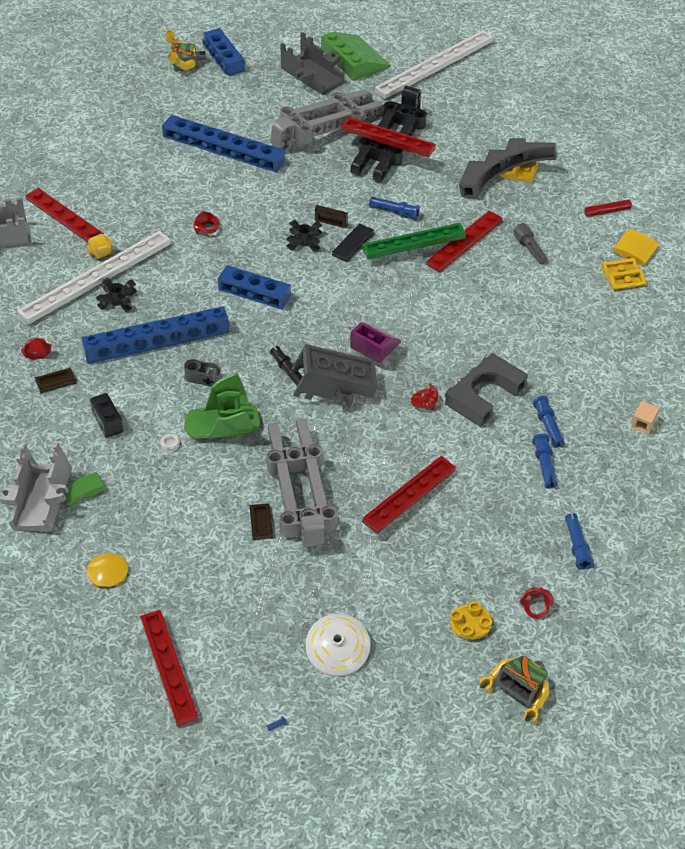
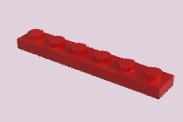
(388, 137)
(62, 214)
(454, 249)
(408, 494)
(169, 668)

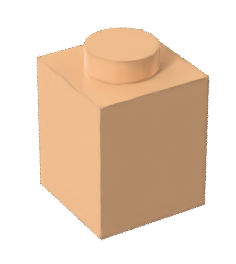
(645, 417)

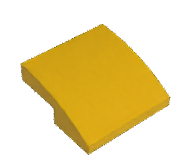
(522, 173)
(636, 246)
(623, 274)

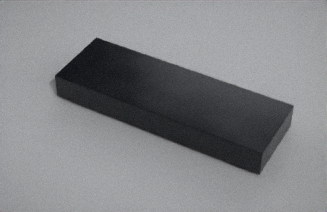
(352, 242)

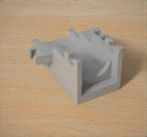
(13, 224)
(37, 490)

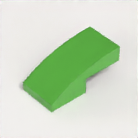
(85, 486)

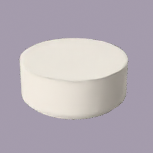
(170, 442)

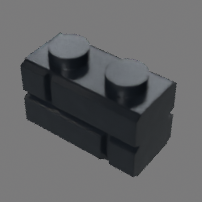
(106, 415)

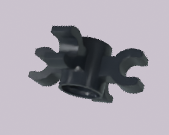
(304, 235)
(116, 294)

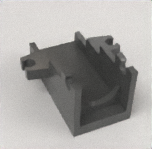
(312, 66)
(334, 374)

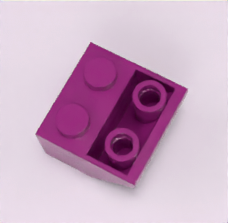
(372, 341)

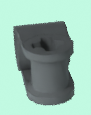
(200, 372)

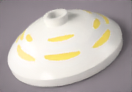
(338, 657)

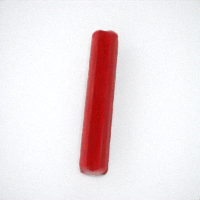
(607, 207)

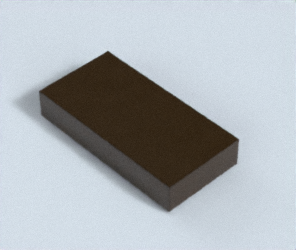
(331, 216)
(55, 380)
(261, 521)

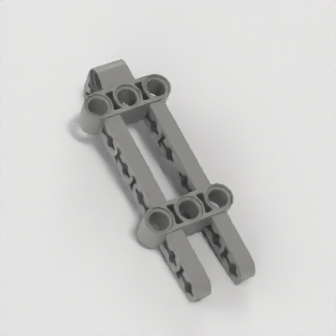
(320, 118)
(304, 522)

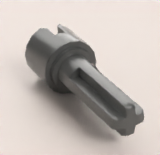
(525, 236)

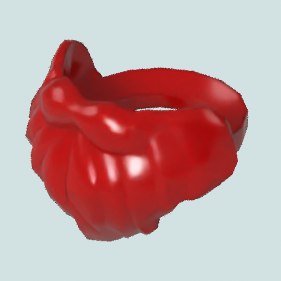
(205, 218)
(36, 349)
(425, 398)
(536, 592)

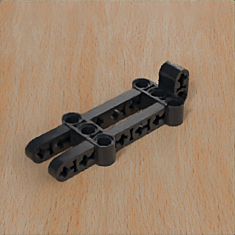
(405, 114)

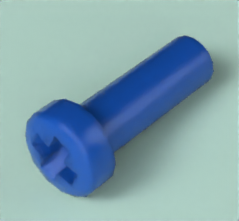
(277, 723)

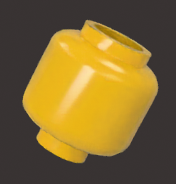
(99, 246)

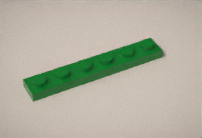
(413, 241)

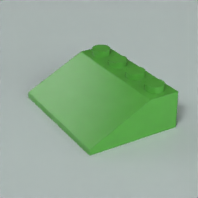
(356, 56)

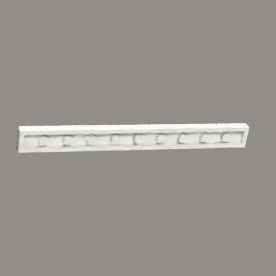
(433, 64)
(93, 277)

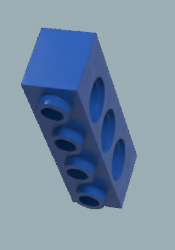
(223, 52)
(254, 287)

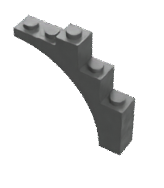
(517, 153)

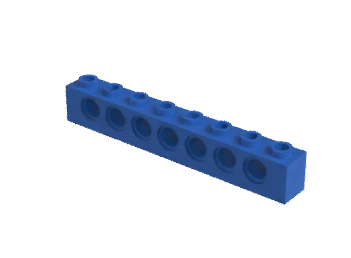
(223, 143)
(155, 335)

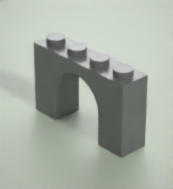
(492, 371)

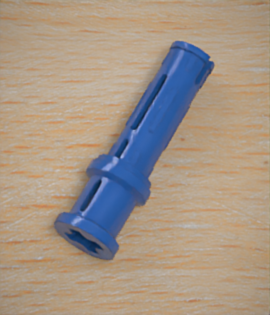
(402, 208)
(546, 415)
(544, 453)
(580, 548)

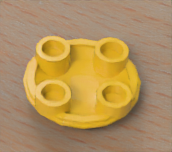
(107, 570)
(470, 621)

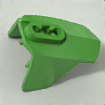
(225, 412)

